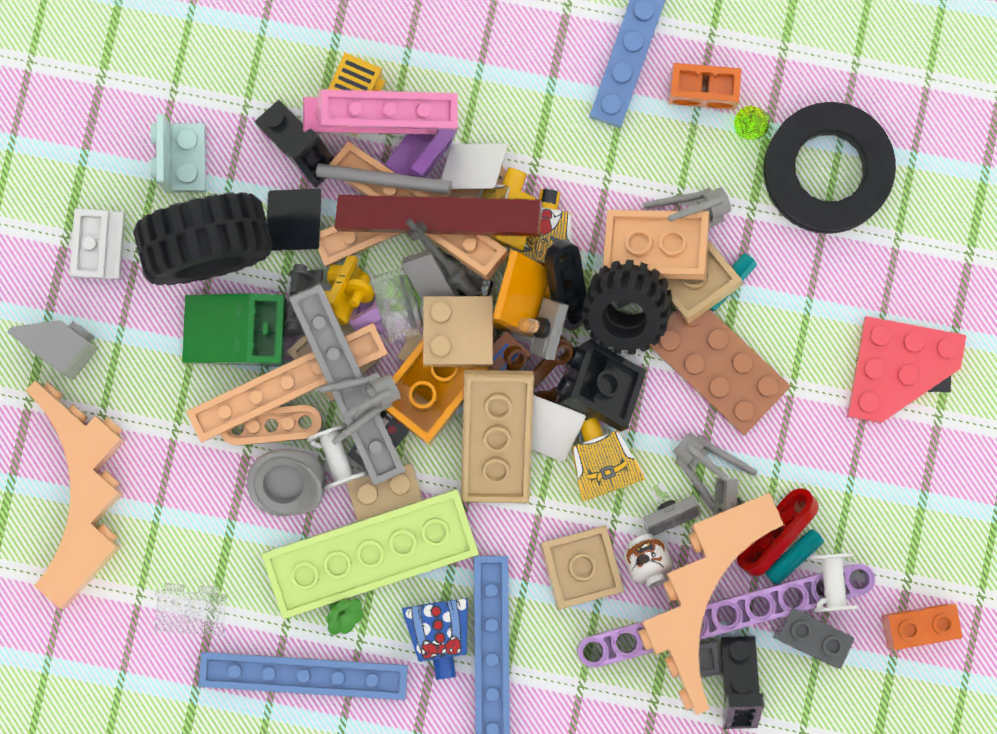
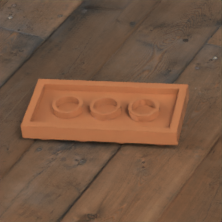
(721, 368)

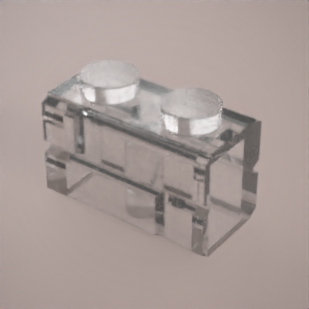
(398, 305)

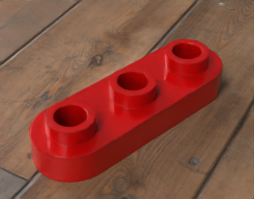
(796, 513)

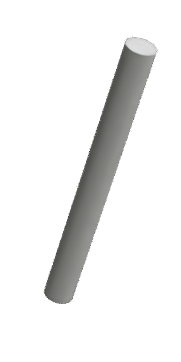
(384, 179)

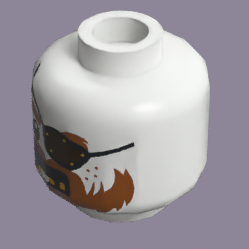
(648, 560)

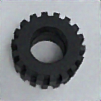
(621, 329)

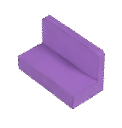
(420, 153)

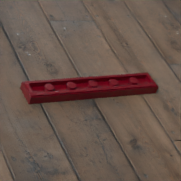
(439, 214)

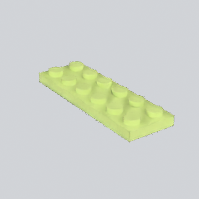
(369, 553)

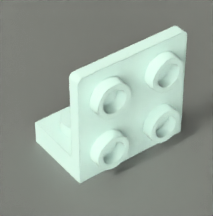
(180, 155)

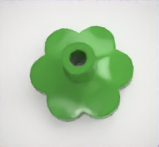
(344, 616)

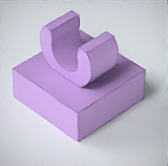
(365, 315)

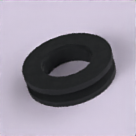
(843, 122)

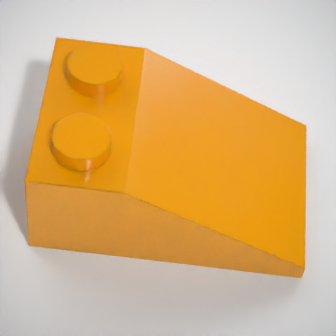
(520, 293)
(427, 395)

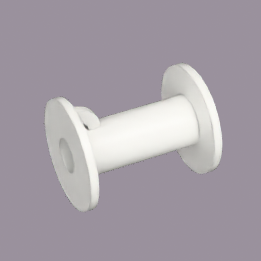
(335, 456)
(833, 583)

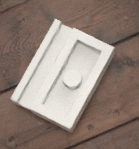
(97, 244)

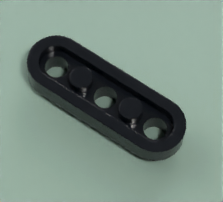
(566, 280)

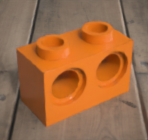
(704, 86)
(922, 626)

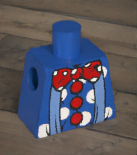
(439, 633)

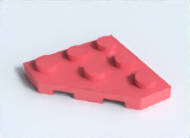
(899, 365)

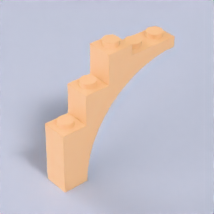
(86, 448)
(679, 629)

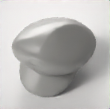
(286, 482)

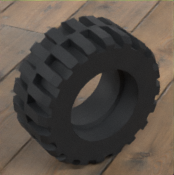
(202, 238)

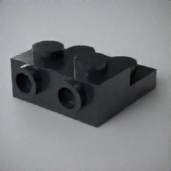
(601, 385)

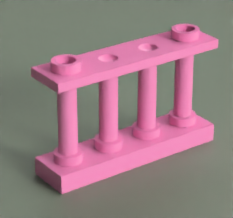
(380, 112)

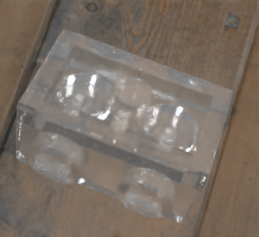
(190, 611)

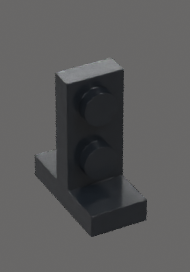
(301, 147)
(740, 683)

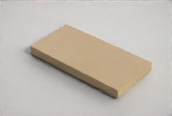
(497, 436)

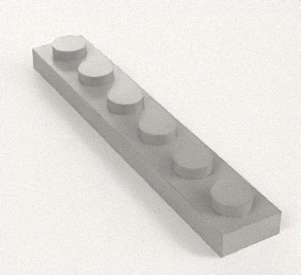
(337, 366)

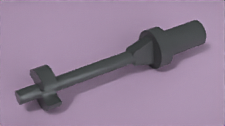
(455, 273)

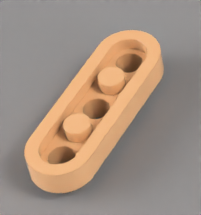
(288, 426)

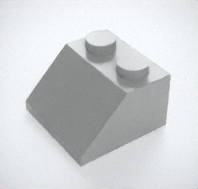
(58, 344)

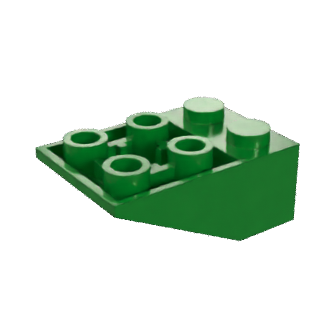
(235, 329)

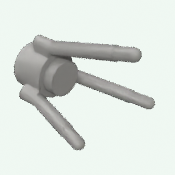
(713, 201)
(380, 396)
(692, 452)

